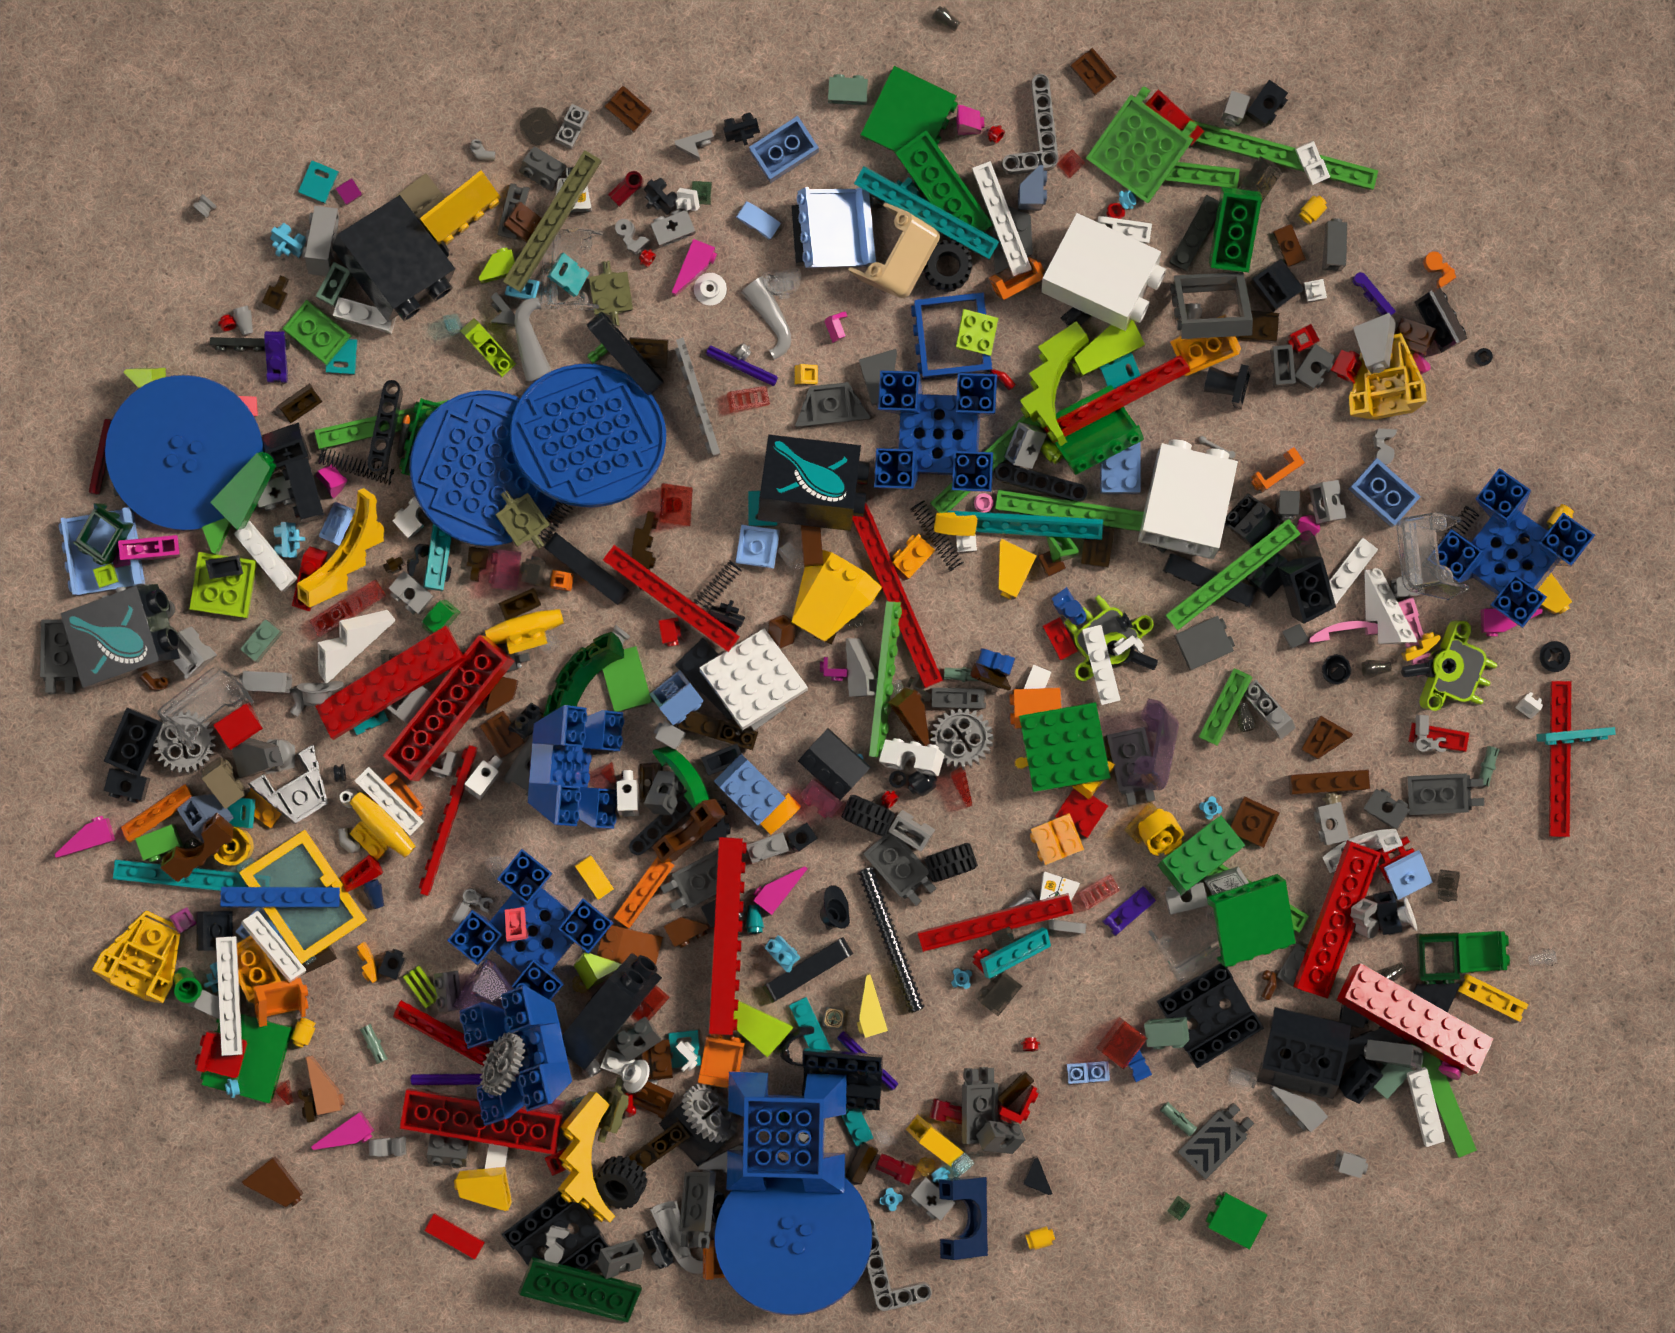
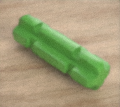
(599, 351)

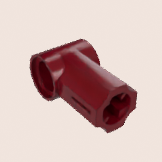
(624, 189)
(945, 1111)
(898, 1169)

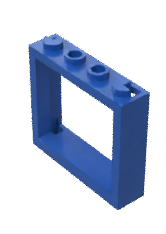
(920, 346)

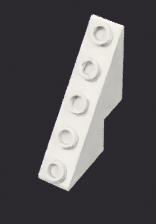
(1383, 608)
(354, 637)

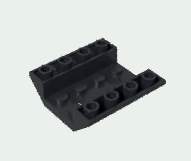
(1216, 1028)
(1308, 1040)
(862, 1072)
(579, 1248)

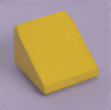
(806, 374)

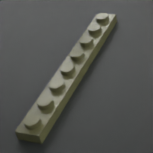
(552, 221)

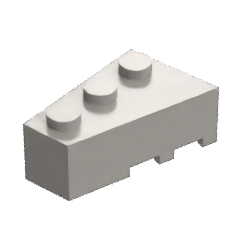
(320, 240)

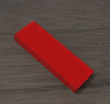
(1454, 739)
(454, 1236)

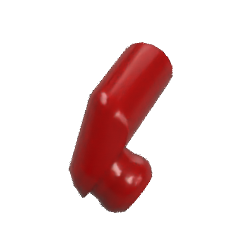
(1004, 378)
(631, 1110)

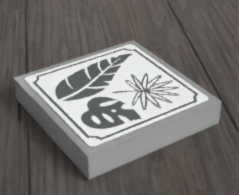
(1226, 880)

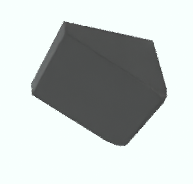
(1295, 636)

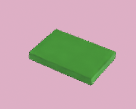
(316, 332)
(627, 681)

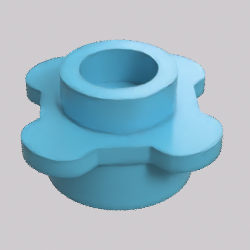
(1127, 199)
(1215, 807)
(962, 983)
(232, 1088)
(940, 1173)
(891, 1194)

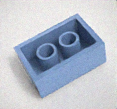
(784, 149)
(1122, 472)
(1384, 492)
(676, 698)
(749, 789)

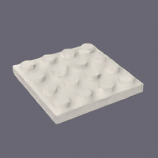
(753, 679)

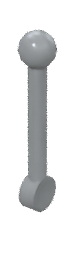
(1202, 439)

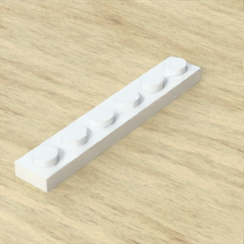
(1001, 219)
(229, 996)

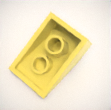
(870, 1015)

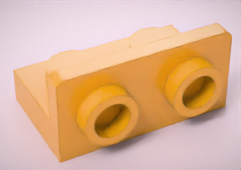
(913, 555)
(263, 810)

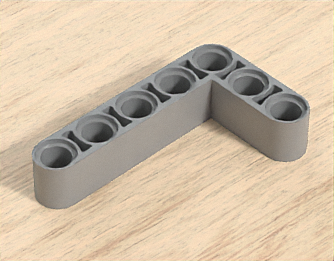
(1042, 132)
(885, 1290)

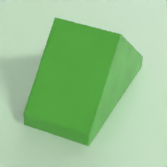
(216, 534)
(1061, 548)

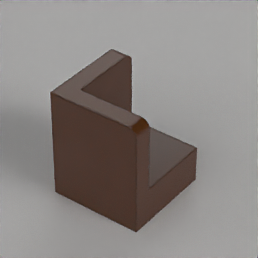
(1049, 566)
(782, 631)

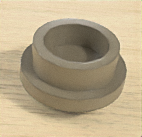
(1332, 798)

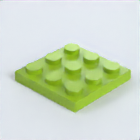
(224, 596)

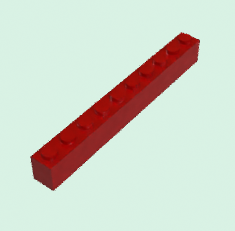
(726, 936)

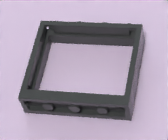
(1213, 326)

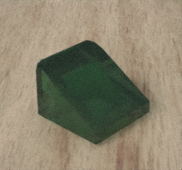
(703, 190)
(1179, 1208)

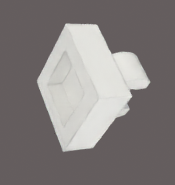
(687, 199)
(1315, 290)
(966, 543)
(1529, 705)

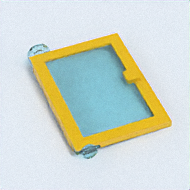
(302, 865)

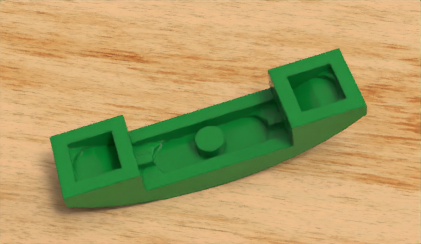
(685, 772)

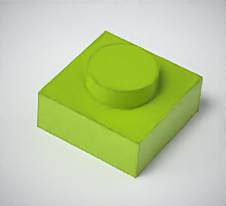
(105, 575)

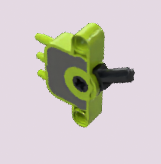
(1112, 633)
(1459, 677)

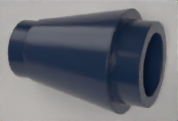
(374, 893)

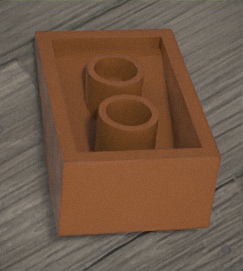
(622, 941)

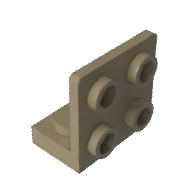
(422, 196)

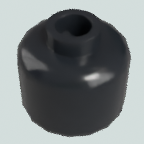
(921, 783)

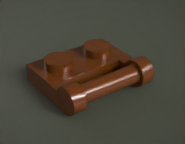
(655, 1094)

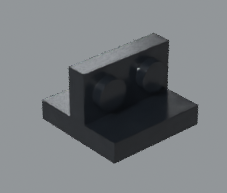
(212, 926)

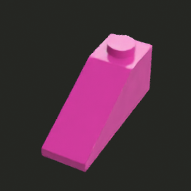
(968, 121)
(696, 262)
(149, 548)
(1495, 622)
(90, 836)
(775, 892)
(348, 1133)

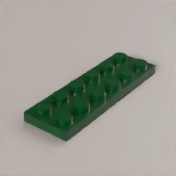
(579, 1290)

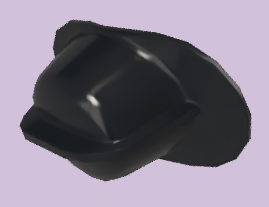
(835, 908)

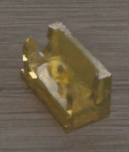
(1132, 828)

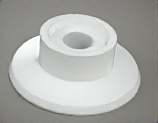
(713, 297)
(1406, 915)
(635, 1075)

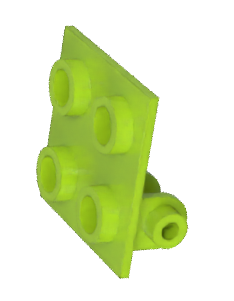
(976, 332)

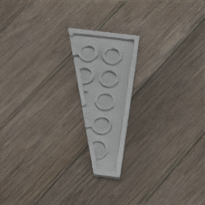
(694, 392)

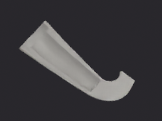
(771, 313)
(530, 351)
(668, 1221)

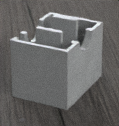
(192, 652)

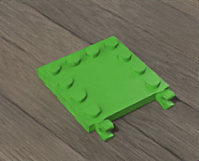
(1140, 147)

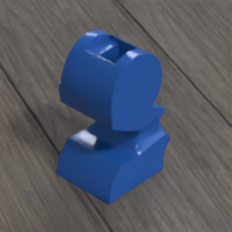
(1069, 607)
(995, 661)
(1139, 1067)

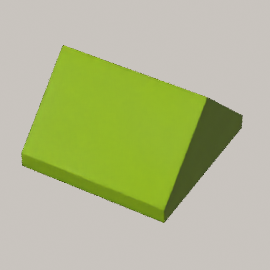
(142, 376)
(594, 969)

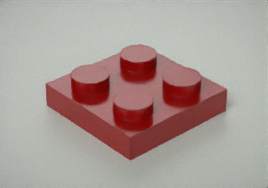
(1083, 811)

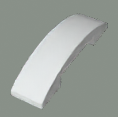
(1386, 839)

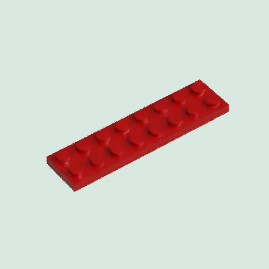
(390, 682)
(1334, 921)

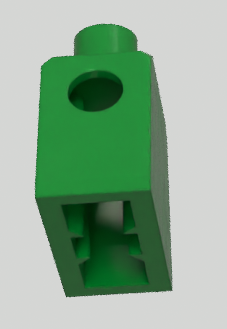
(441, 615)

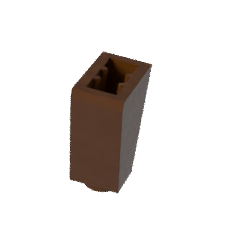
(275, 1183)

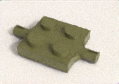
(611, 293)
(522, 519)
(612, 1118)

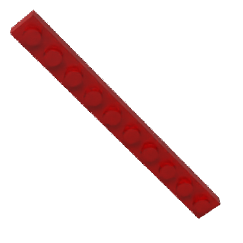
(895, 593)

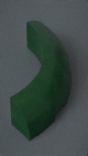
(582, 669)

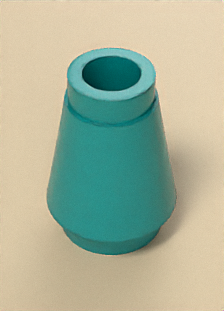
(754, 920)

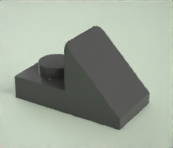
(505, 318)

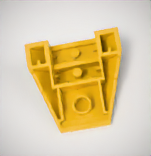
(1391, 392)
(832, 596)
(142, 959)

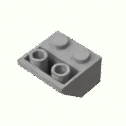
(410, 704)

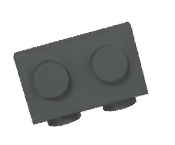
(542, 168)
(447, 990)
(447, 1151)

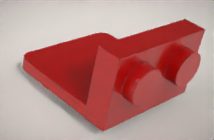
(212, 1060)
(1009, 1115)

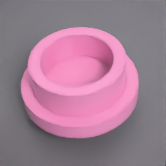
(983, 503)

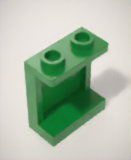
(1483, 951)
(1235, 1220)

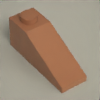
(325, 1092)

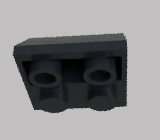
(1277, 285)
(286, 445)
(1251, 520)
(1267, 576)

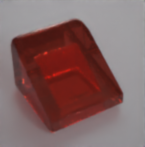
(1071, 163)
(609, 773)
(285, 1093)

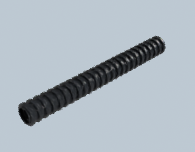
(891, 940)

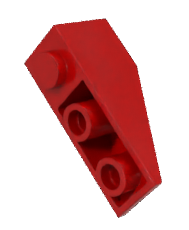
(1170, 111)
(311, 562)

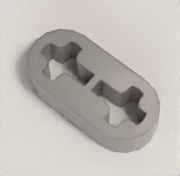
(1067, 926)

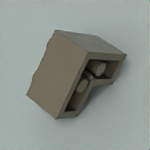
(221, 782)

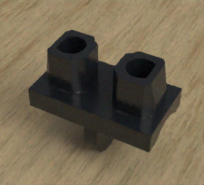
(741, 131)
(658, 198)
(729, 614)
(524, 723)

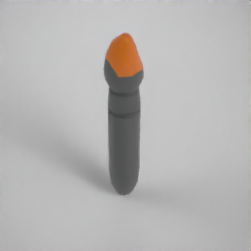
(403, 435)

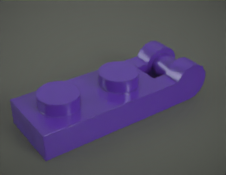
(1373, 294)
(276, 356)
(1129, 910)

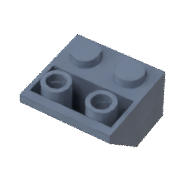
(1031, 192)
(199, 810)

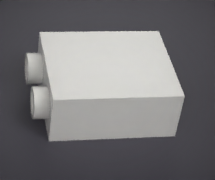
(1103, 273)
(1188, 499)

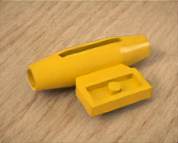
(526, 630)
(378, 829)

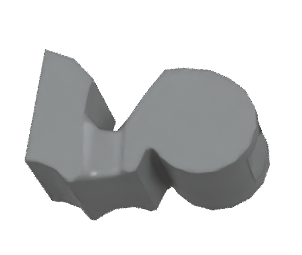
(626, 230)
(1385, 452)
(1361, 914)
(387, 1146)
(555, 1250)

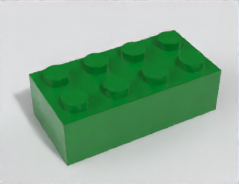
(1235, 229)
(1201, 855)

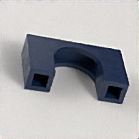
(973, 1239)

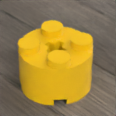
(1161, 832)
(242, 852)

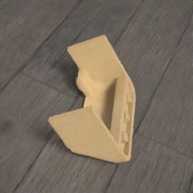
(907, 257)

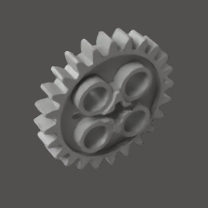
(976, 729)
(166, 745)
(502, 1064)
(698, 1102)

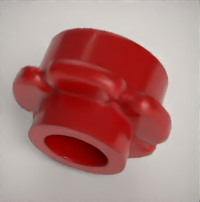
(996, 134)
(1118, 207)
(646, 256)
(227, 320)
(889, 799)
(1030, 1044)

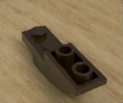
(642, 540)
(719, 730)
(660, 1145)

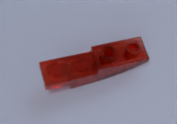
(347, 608)

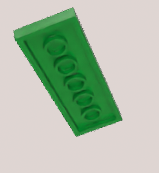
(940, 181)

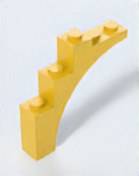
(350, 555)
(581, 1129)

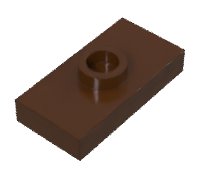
(1289, 245)

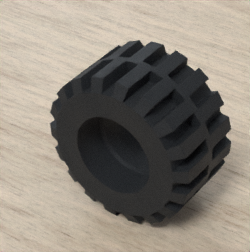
(948, 282)
(867, 815)
(951, 862)
(620, 1182)

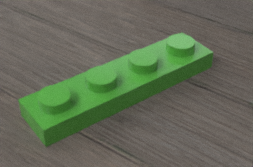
(1205, 174)
(1225, 707)

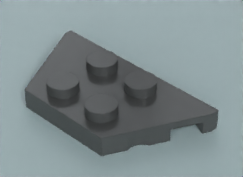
(1023, 225)
(831, 405)

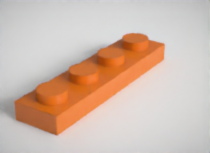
(156, 813)
(643, 892)

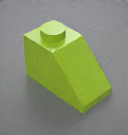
(498, 265)

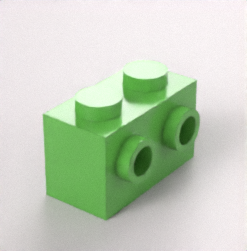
(158, 842)

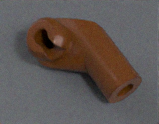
(154, 684)
(1271, 984)

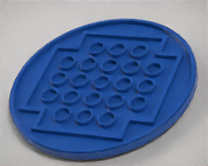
(587, 435)
(179, 448)
(466, 463)
(793, 1246)

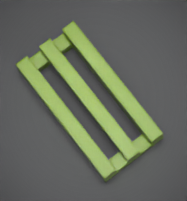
(413, 973)

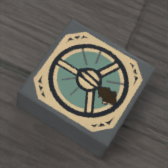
(833, 1017)

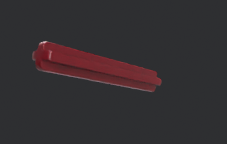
(100, 461)

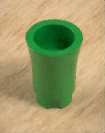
(187, 987)

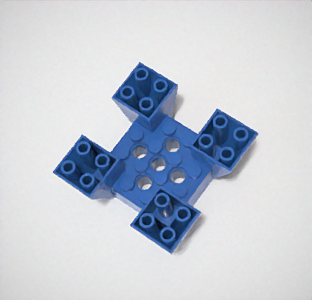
(903, 395)
(1516, 588)
(562, 763)
(526, 879)
(545, 1062)
(760, 1158)

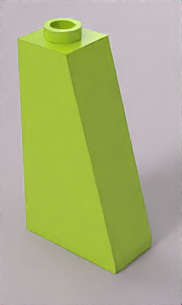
(1108, 347)
(761, 1028)

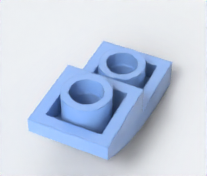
(758, 219)
(1088, 1072)

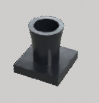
(1229, 384)

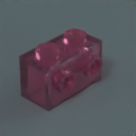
(505, 569)
(821, 798)

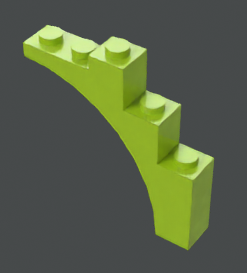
(1055, 356)

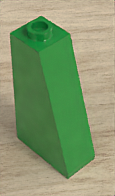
(244, 491)

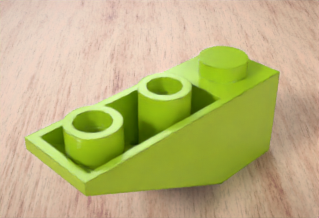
(488, 347)

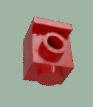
(670, 631)

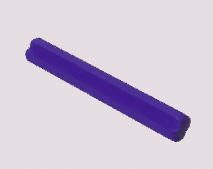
(741, 365)
(852, 1046)
(446, 1079)

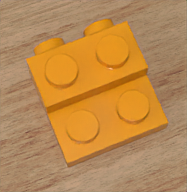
(1056, 839)

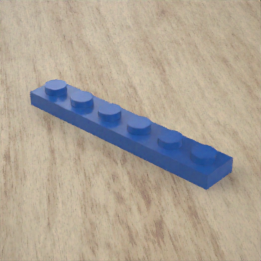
(280, 897)

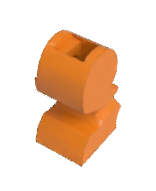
(1433, 263)
(561, 580)

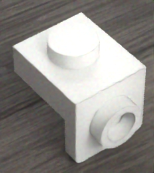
(1123, 644)
(687, 1050)

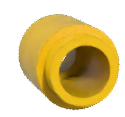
(1313, 209)
(1557, 513)
(303, 1032)
(1040, 1238)

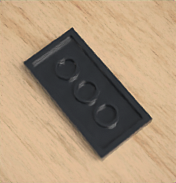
(690, 667)

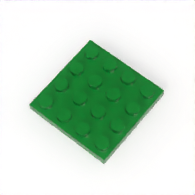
(1064, 747)

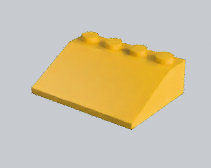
(461, 208)

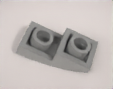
(571, 126)

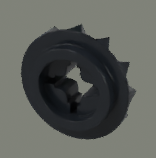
(1563, 658)

